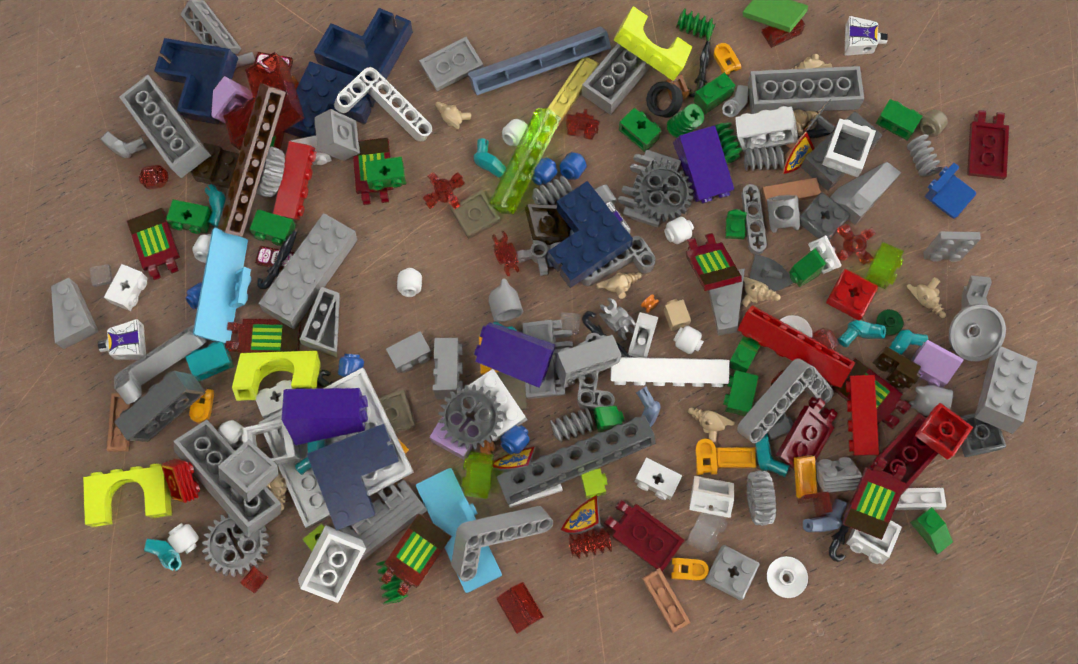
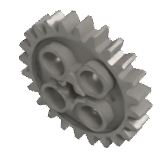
(219, 552)

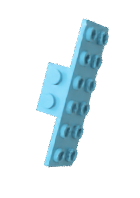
(222, 287)
(448, 511)

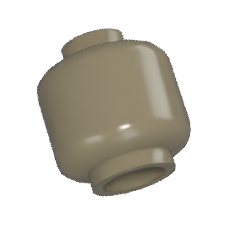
(933, 123)

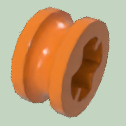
(650, 303)

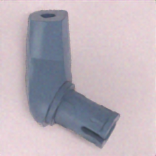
(651, 407)
(828, 522)

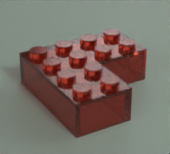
(280, 78)

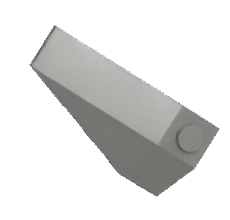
(865, 190)

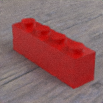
(295, 180)
(863, 415)

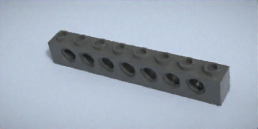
(587, 462)

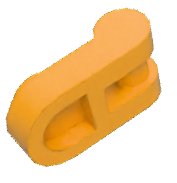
(724, 53)
(200, 412)
(705, 450)
(696, 569)

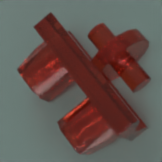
(583, 122)

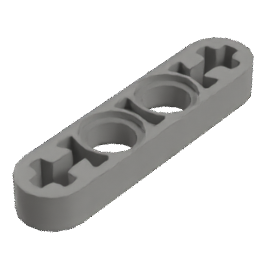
(754, 219)

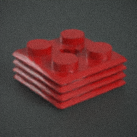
(862, 289)
(955, 431)
(180, 480)

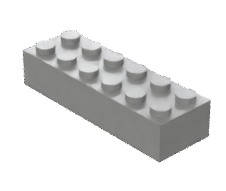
(806, 89)
(164, 126)
(308, 271)
(206, 451)

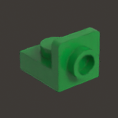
(735, 224)

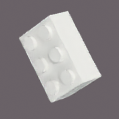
(767, 128)
(511, 414)
(331, 564)

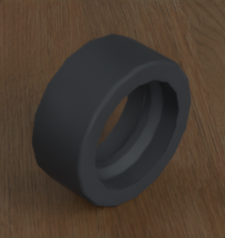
(676, 102)

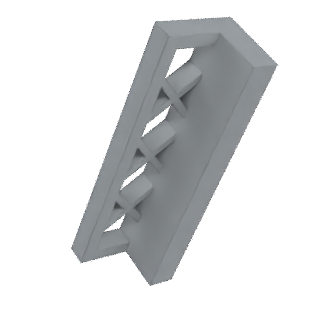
(210, 25)

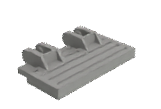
(648, 159)
(545, 331)
(390, 519)

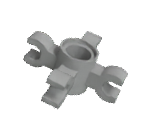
(524, 255)
(617, 318)

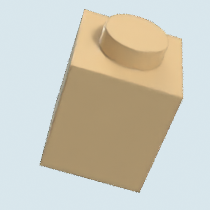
(676, 314)

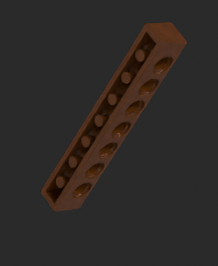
(251, 160)

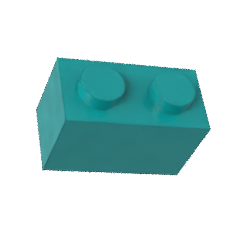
(209, 361)

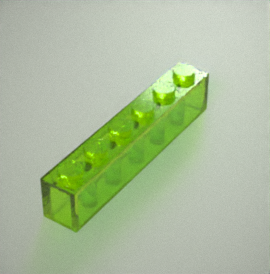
(524, 161)

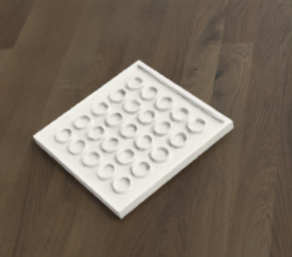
(305, 488)

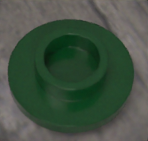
(891, 320)

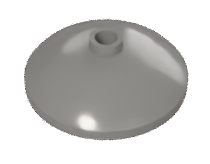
(986, 336)

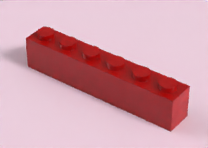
(795, 345)

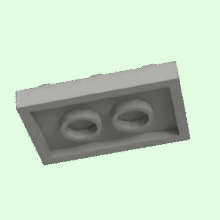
(451, 63)
(951, 245)

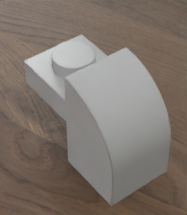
(976, 291)

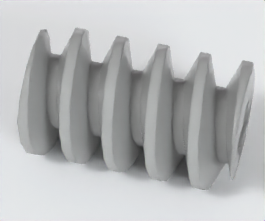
(763, 157)
(922, 157)
(552, 192)
(572, 425)

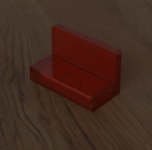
(777, 36)
(821, 502)
(519, 607)

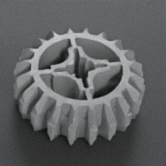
(271, 173)
(761, 498)

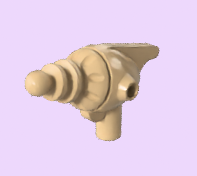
(813, 62)
(452, 115)
(801, 119)
(620, 283)
(757, 291)
(928, 296)
(710, 421)
(278, 488)

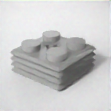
(837, 475)
(719, 576)

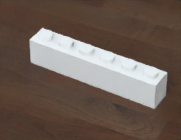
(670, 370)

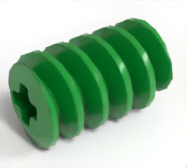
(696, 24)
(685, 120)
(726, 139)
(391, 588)

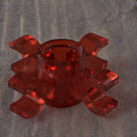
(444, 196)
(861, 240)
(505, 253)

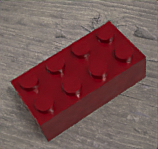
(908, 452)

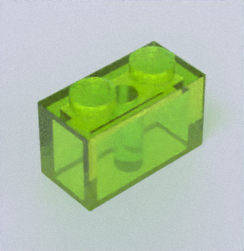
(884, 265)
(478, 475)

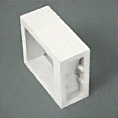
(842, 162)
(292, 450)
(714, 493)

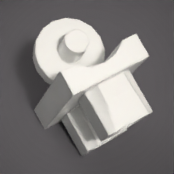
(827, 253)

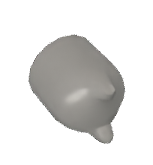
(783, 212)
(504, 302)
(929, 397)

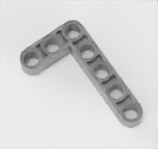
(130, 379)
(780, 396)
(491, 531)

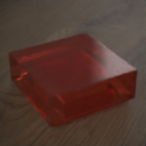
(254, 580)

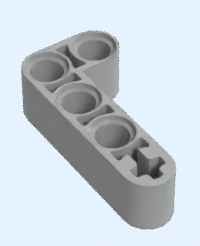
(631, 255)
(590, 389)

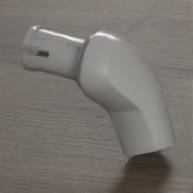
(737, 103)
(120, 148)

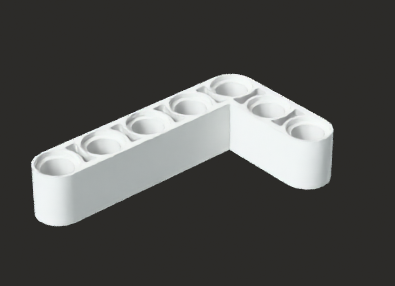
(385, 101)

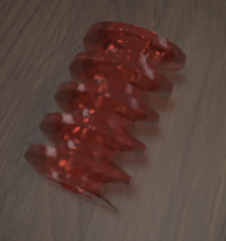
(589, 543)

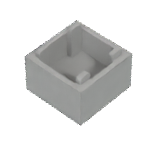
(336, 135)
(248, 470)

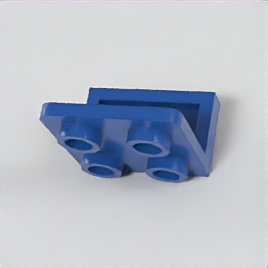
(950, 192)

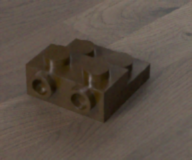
(217, 168)
(546, 223)
(901, 370)

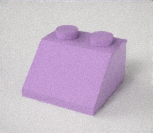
(227, 97)
(936, 363)
(439, 439)

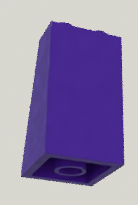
(704, 164)
(514, 353)
(323, 413)

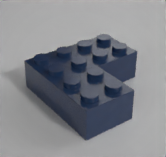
(375, 49)
(200, 69)
(317, 95)
(596, 235)
(341, 469)

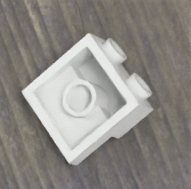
(875, 548)

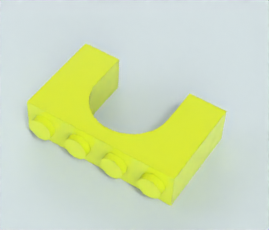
(632, 37)
(256, 366)
(101, 487)

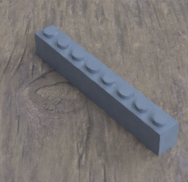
(539, 60)

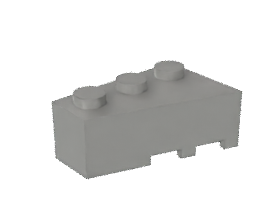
(726, 306)
(70, 314)
(323, 323)
(586, 358)
(447, 367)

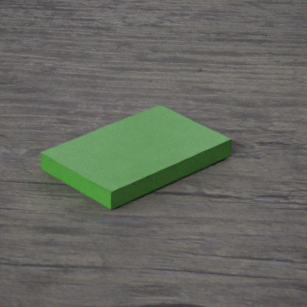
(776, 13)

